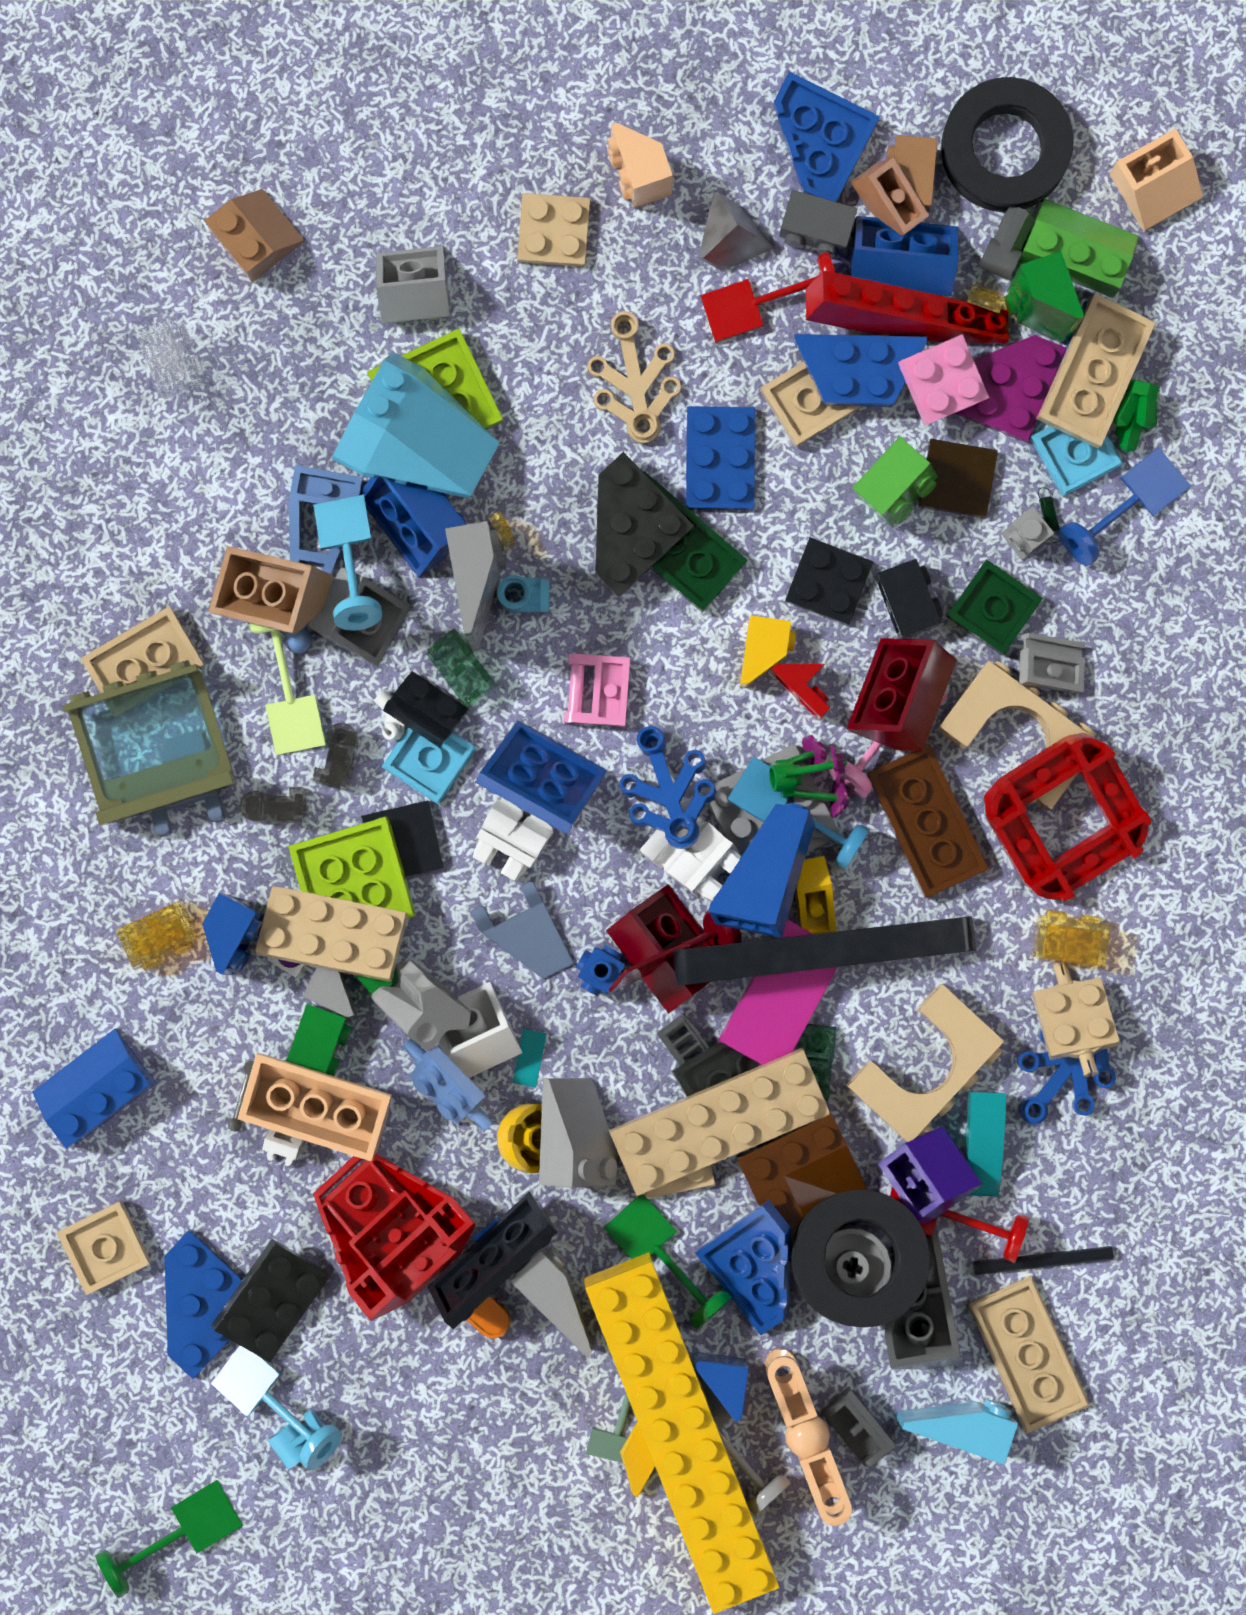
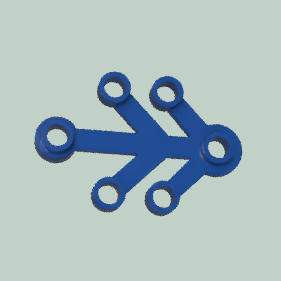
(669, 794)
(1067, 1067)

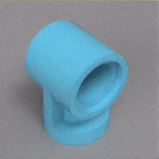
(535, 597)
(289, 1443)

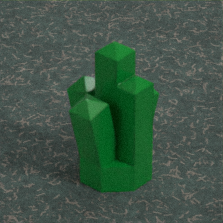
(1136, 413)

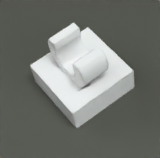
(282, 1145)

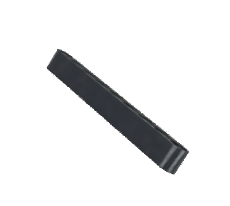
(823, 950)

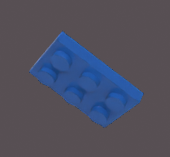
(720, 458)

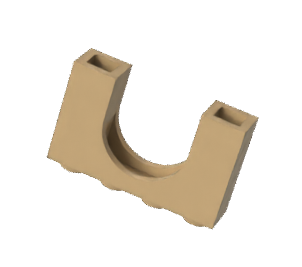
(995, 691)
(971, 1047)

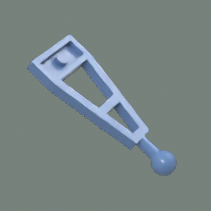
(315, 487)

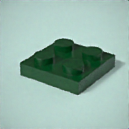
(994, 607)

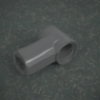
(1004, 250)

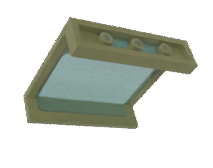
(150, 742)

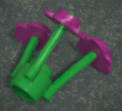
(786, 775)

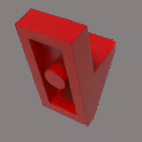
(795, 679)

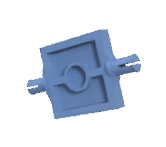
(446, 1085)

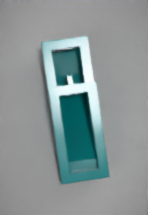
(986, 1139)

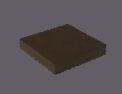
(962, 480)

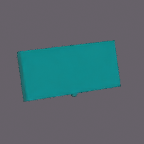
(530, 1059)

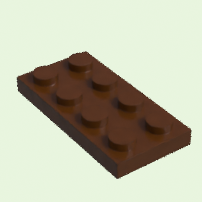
(927, 821)

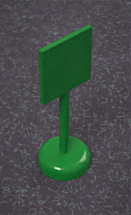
(644, 1230)
(203, 1518)

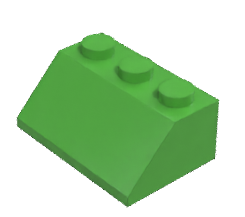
(1092, 249)

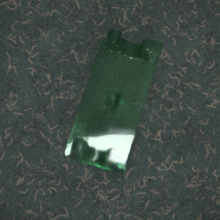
(460, 668)

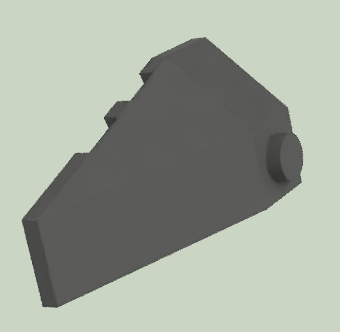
(927, 1331)

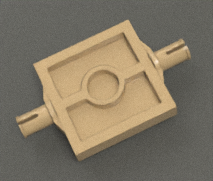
(1075, 1019)

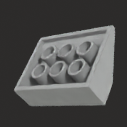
(475, 563)

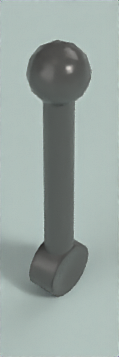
(235, 1124)

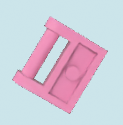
(609, 690)

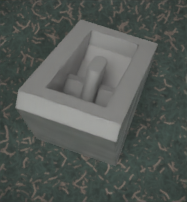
(330, 991)

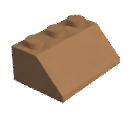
(269, 590)

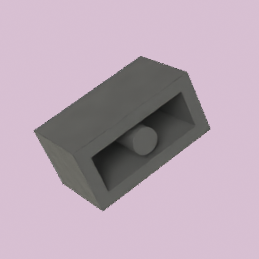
(817, 223)

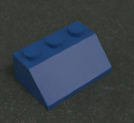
(918, 260)
(412, 520)
(92, 1089)

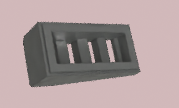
(673, 1027)

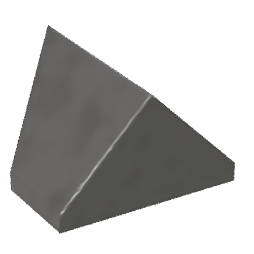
(730, 235)

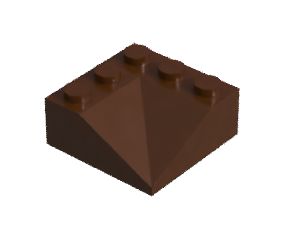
(801, 1169)

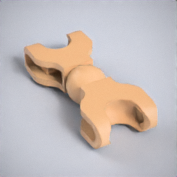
(808, 1437)

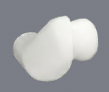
(393, 728)

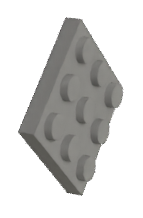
(742, 827)

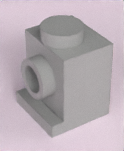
(1027, 533)

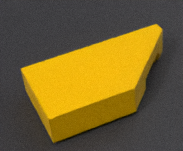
(636, 1460)

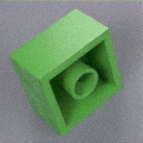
(896, 482)

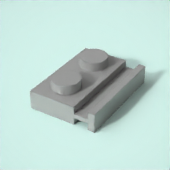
(1052, 663)

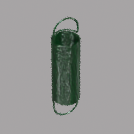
(1049, 512)

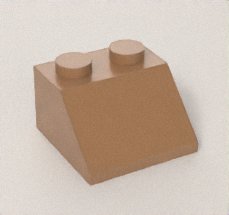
(253, 232)

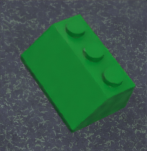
(1045, 298)

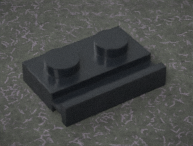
(425, 709)

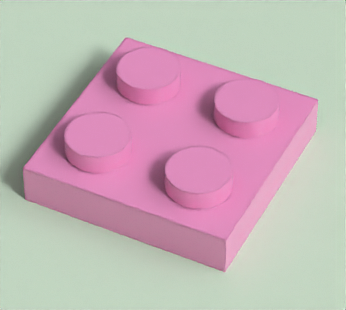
(943, 380)

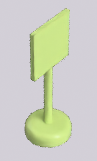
(293, 722)

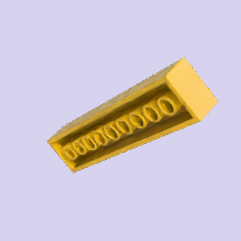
(681, 1432)

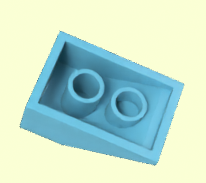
(969, 1426)

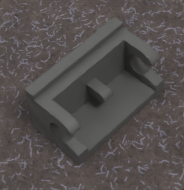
(858, 1427)

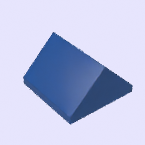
(725, 1378)

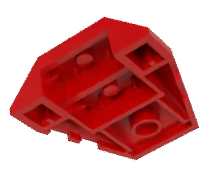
(389, 1232)

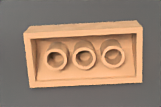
(315, 1107)

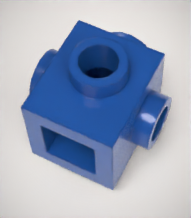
(587, 966)

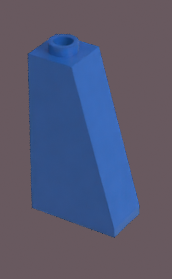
(767, 875)

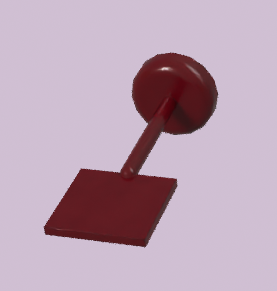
(713, 933)

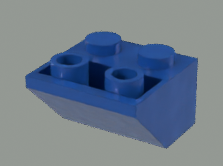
(229, 931)

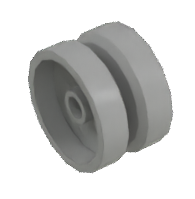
(871, 1259)

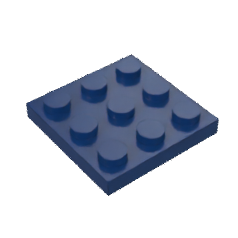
(541, 777)

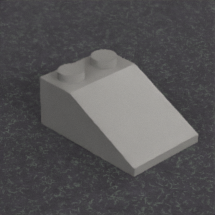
(575, 1136)
(550, 1289)

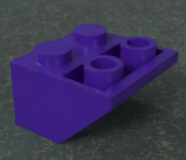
(930, 1174)

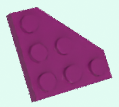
(1016, 384)

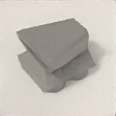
(422, 1005)

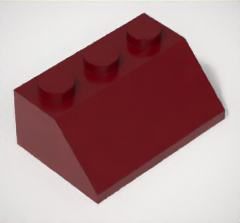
(902, 693)
(653, 928)

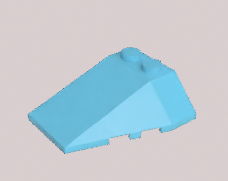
(415, 433)

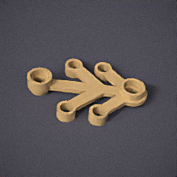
(635, 384)

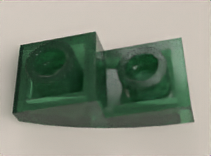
(819, 1048)

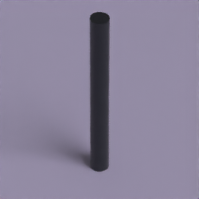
(1044, 1260)

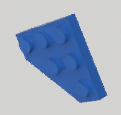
(822, 135)
(754, 1265)
(196, 1292)

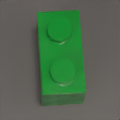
(319, 1039)

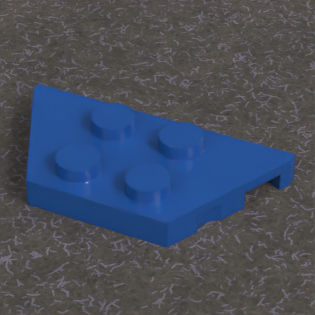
(857, 367)

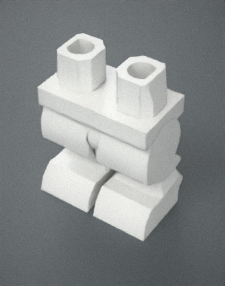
(511, 836)
(698, 866)

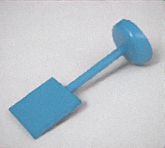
(757, 798)

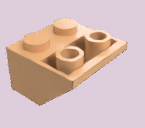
(642, 165)
(1158, 179)

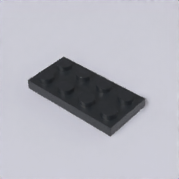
(491, 1260)

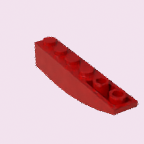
(900, 311)

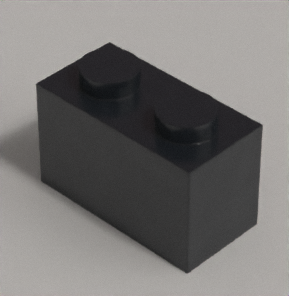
(909, 599)

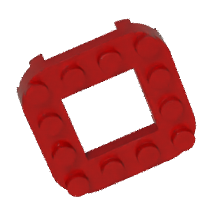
(1091, 857)

